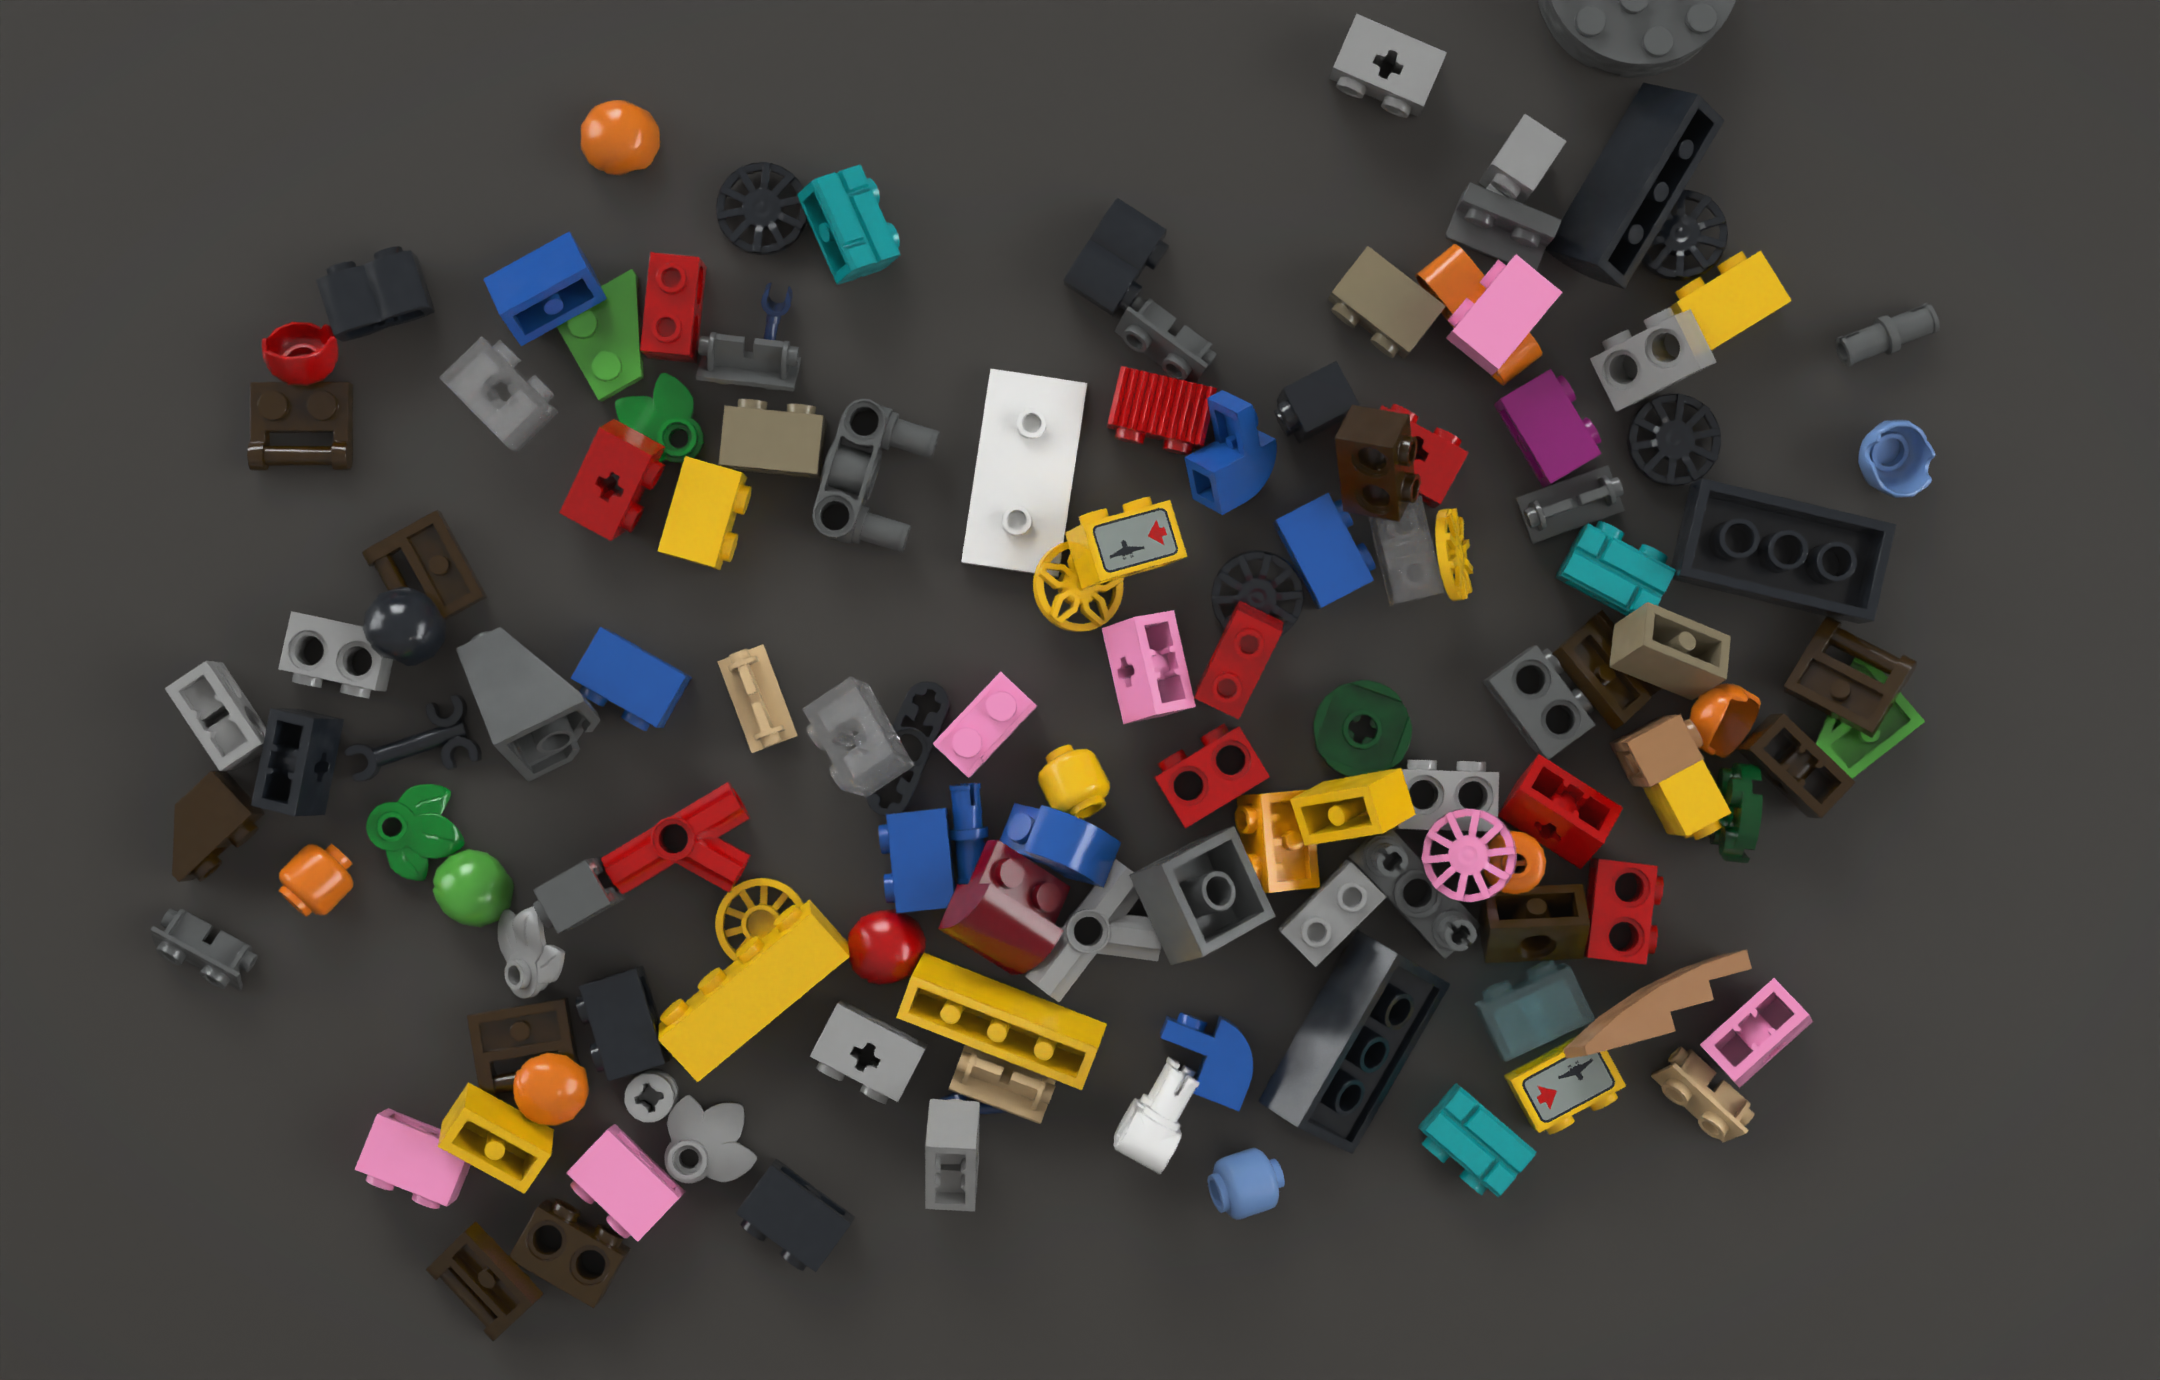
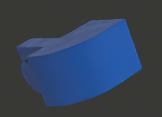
(1238, 459)
(1061, 843)
(1226, 1059)

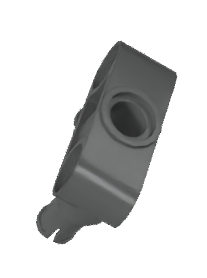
(853, 469)
(1438, 919)

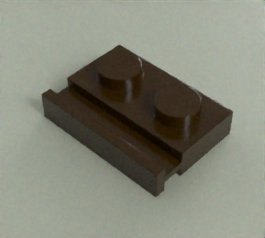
(1587, 661)

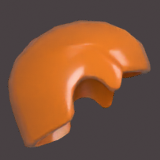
(619, 137)
(1724, 717)
(550, 1089)

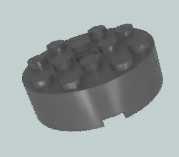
(1634, 35)

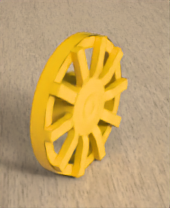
(1452, 554)
(758, 918)

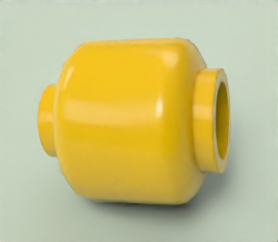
(1074, 782)

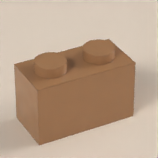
(1658, 749)

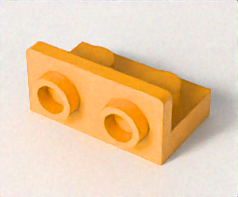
(1275, 842)

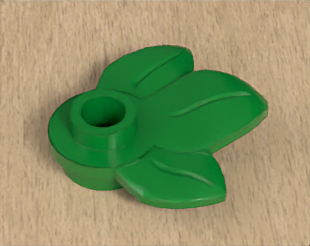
(662, 416)
(422, 830)

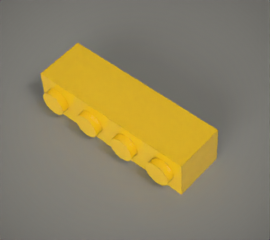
(752, 990)
(1001, 1020)

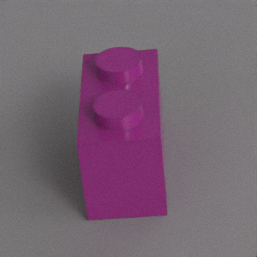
(1549, 427)

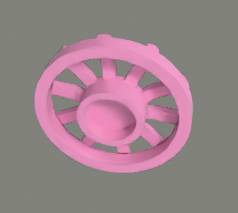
(1469, 855)

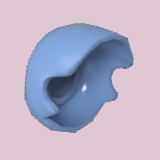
(1896, 458)

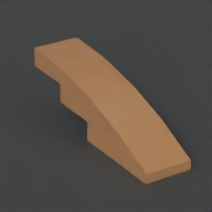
(1649, 1009)

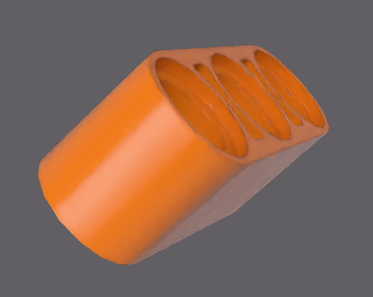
(1452, 280)

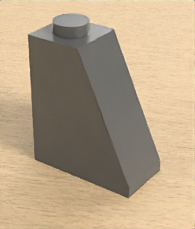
(525, 704)

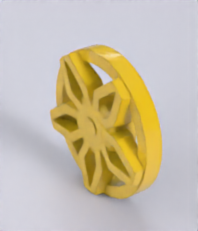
(1071, 592)

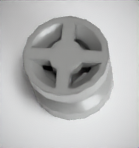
(661, 1093)

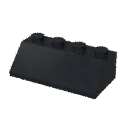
(1353, 1043)

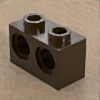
(1377, 463)
(564, 1264)

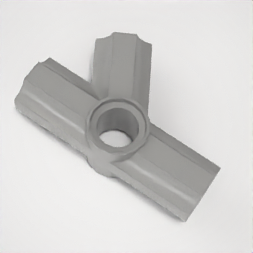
(1119, 934)

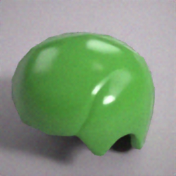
(473, 888)

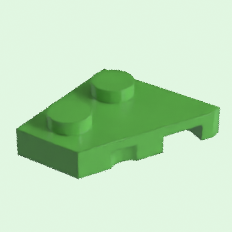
(608, 338)
(1857, 751)

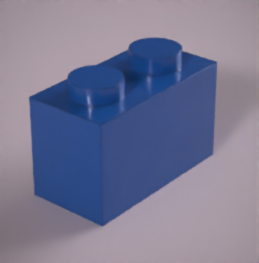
(544, 288)
(1324, 550)
(631, 679)
(919, 860)

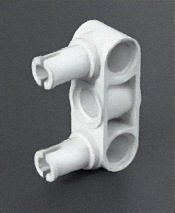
(1150, 1124)

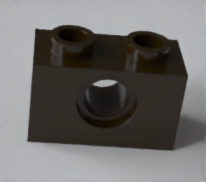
(1535, 925)

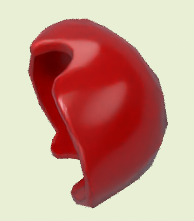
(300, 353)
(885, 946)

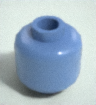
(1245, 1183)

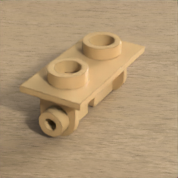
(757, 698)
(1002, 1084)
(1720, 1111)

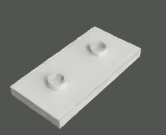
(1023, 470)

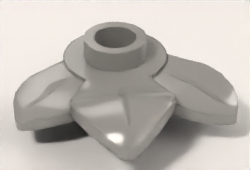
(528, 956)
(712, 1136)

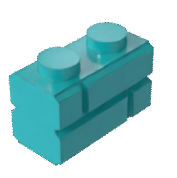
(849, 224)
(1613, 570)
(1476, 1141)

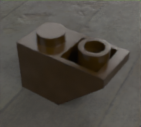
(209, 822)

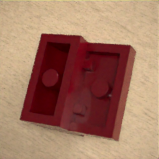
(1007, 910)

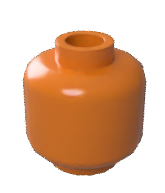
(1532, 863)
(316, 879)

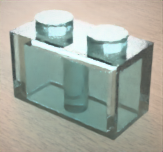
(1533, 1009)

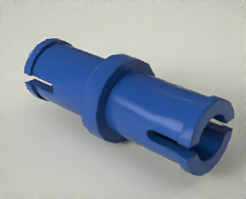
(968, 828)

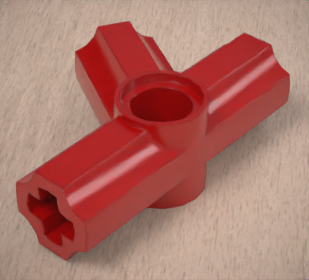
(704, 853)

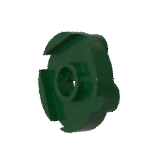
(1386, 716)
(1742, 825)

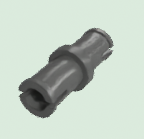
(1887, 334)

